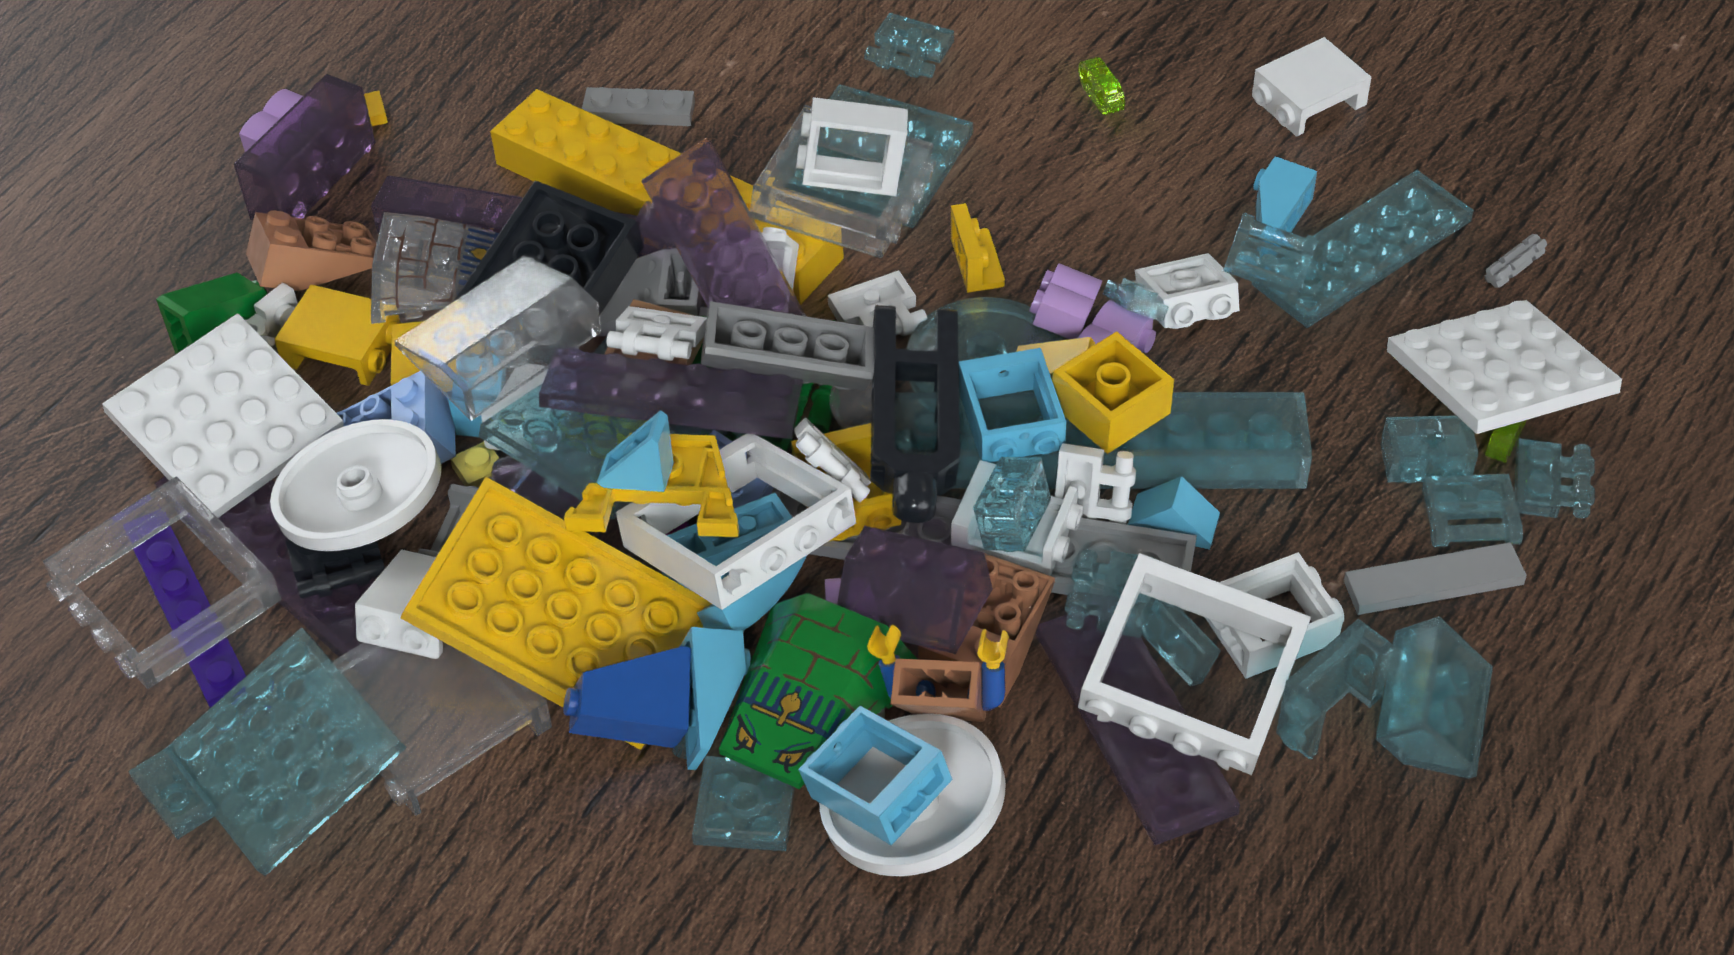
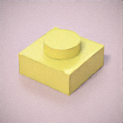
(474, 464)

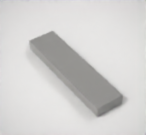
(1434, 578)

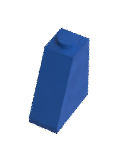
(634, 700)

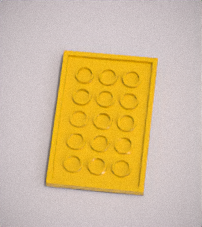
(545, 597)

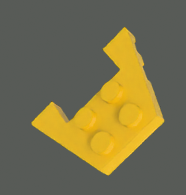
(694, 479)

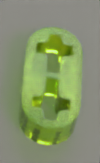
(1101, 85)
(1504, 440)

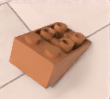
(306, 250)
(1012, 606)

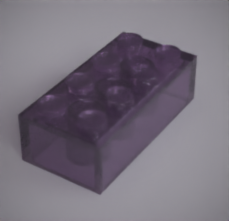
(306, 150)

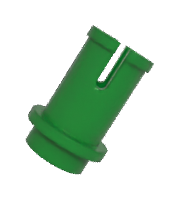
(820, 412)

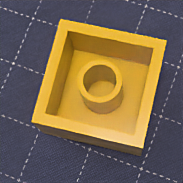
(1113, 392)

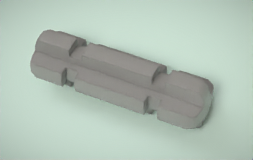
(1515, 260)

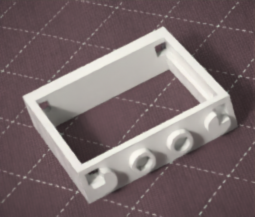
(828, 515)
(1218, 604)

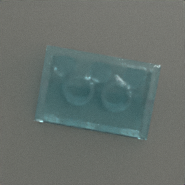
(1435, 700)

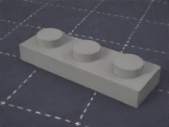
(641, 106)

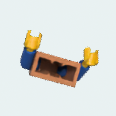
(940, 686)

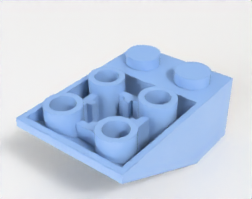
(414, 402)

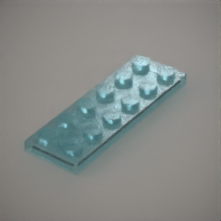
(1372, 245)

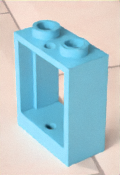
(1024, 372)
(901, 799)

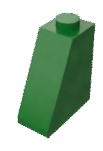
(204, 306)

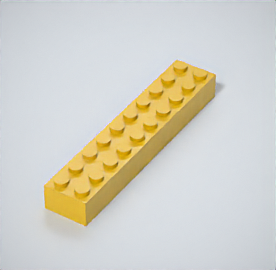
(606, 164)

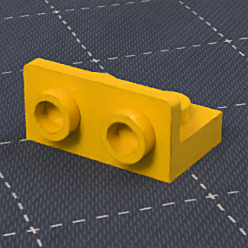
(974, 252)

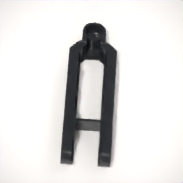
(915, 478)

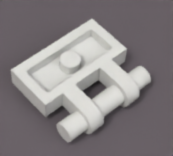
(857, 302)
(656, 333)
(824, 453)
(1084, 470)

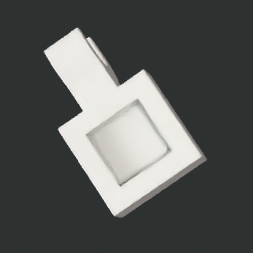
(273, 311)

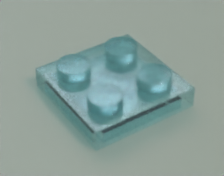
(741, 807)

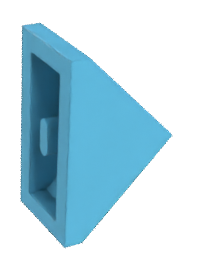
(641, 459)
(1176, 508)

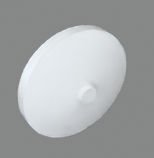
(356, 485)
(951, 822)

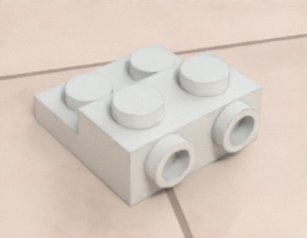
(1192, 290)

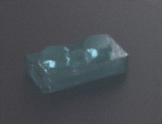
(1136, 298)
(1179, 641)

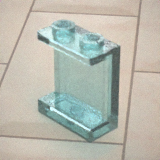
(1349, 664)

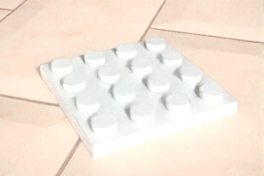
(1503, 366)
(222, 415)

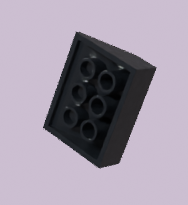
(568, 236)

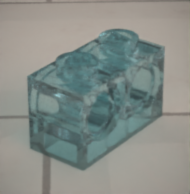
(1012, 503)

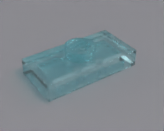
(172, 792)

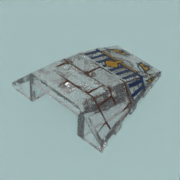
(422, 263)

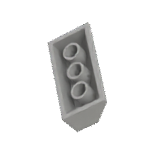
(789, 346)

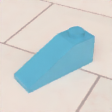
(1283, 193)
(754, 522)
(715, 676)

